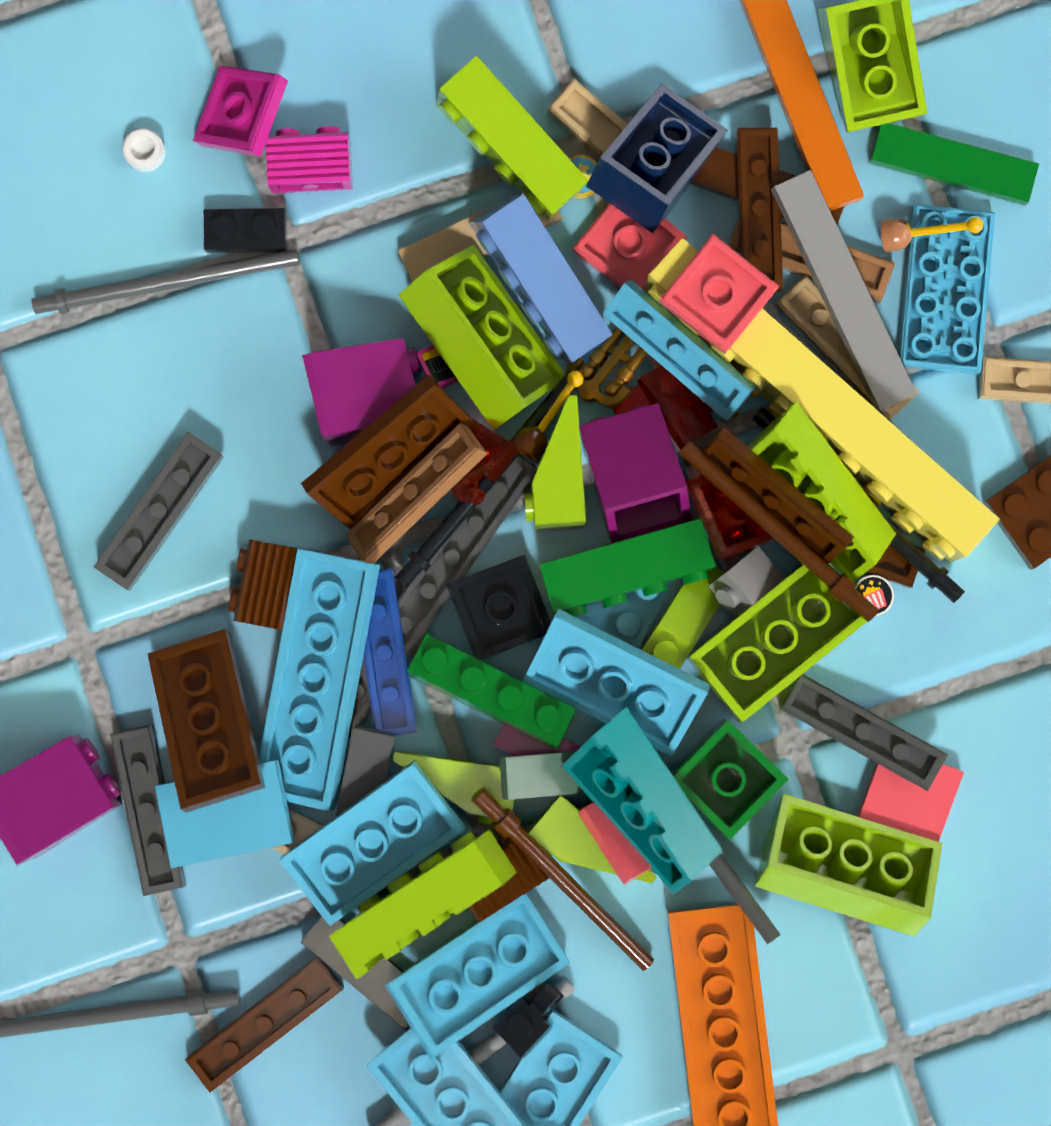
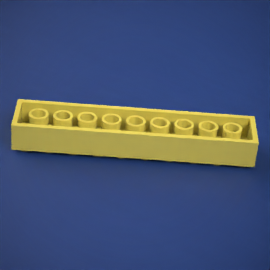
(866, 442)

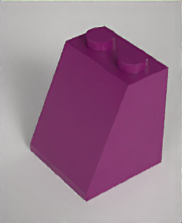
(358, 385)
(635, 472)
(53, 798)

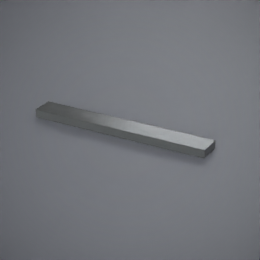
(428, 592)

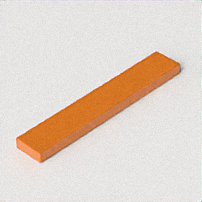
(803, 100)

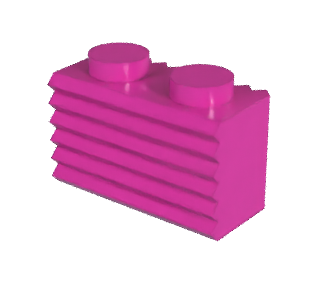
(309, 161)

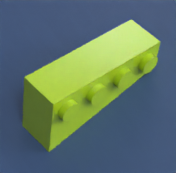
(510, 138)
(810, 464)
(423, 901)

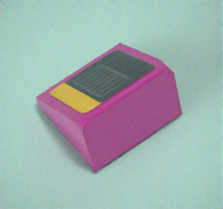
(436, 367)

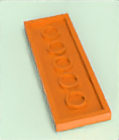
(722, 1017)

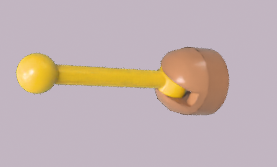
(898, 233)

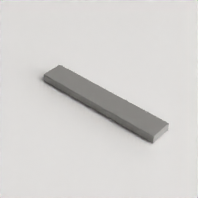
(843, 291)

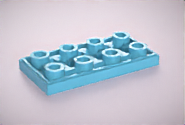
(946, 292)

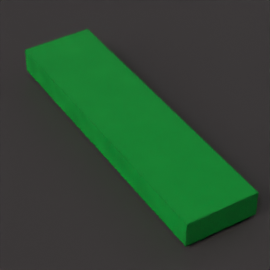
(954, 163)

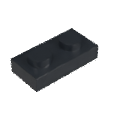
(245, 230)

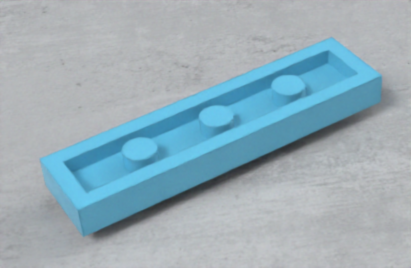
(679, 350)

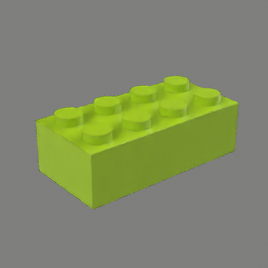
(773, 642)

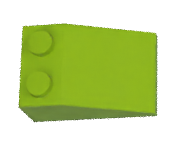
(873, 61)
(558, 483)

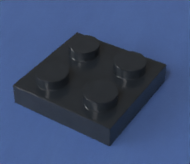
(499, 607)

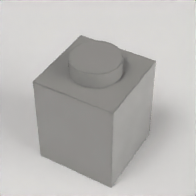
(746, 582)

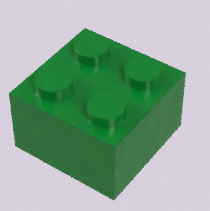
(728, 778)

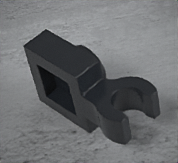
(525, 1022)

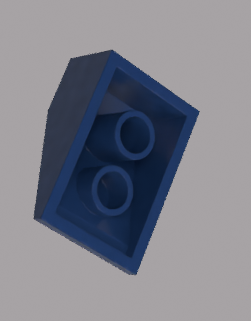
(656, 158)

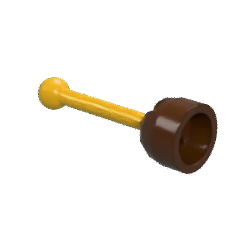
(532, 440)

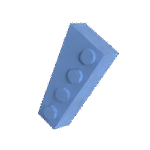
(540, 277)

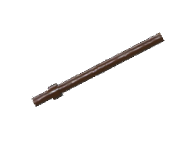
(840, 586)
(508, 825)

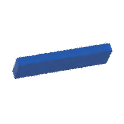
(387, 662)

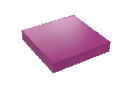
(240, 110)

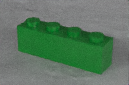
(627, 567)
(491, 692)

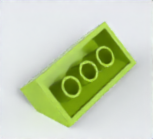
(482, 336)
(850, 865)

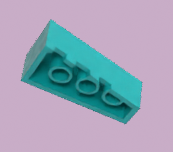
(643, 800)

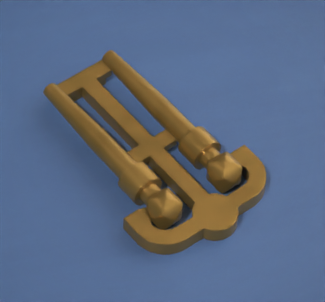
(590, 388)

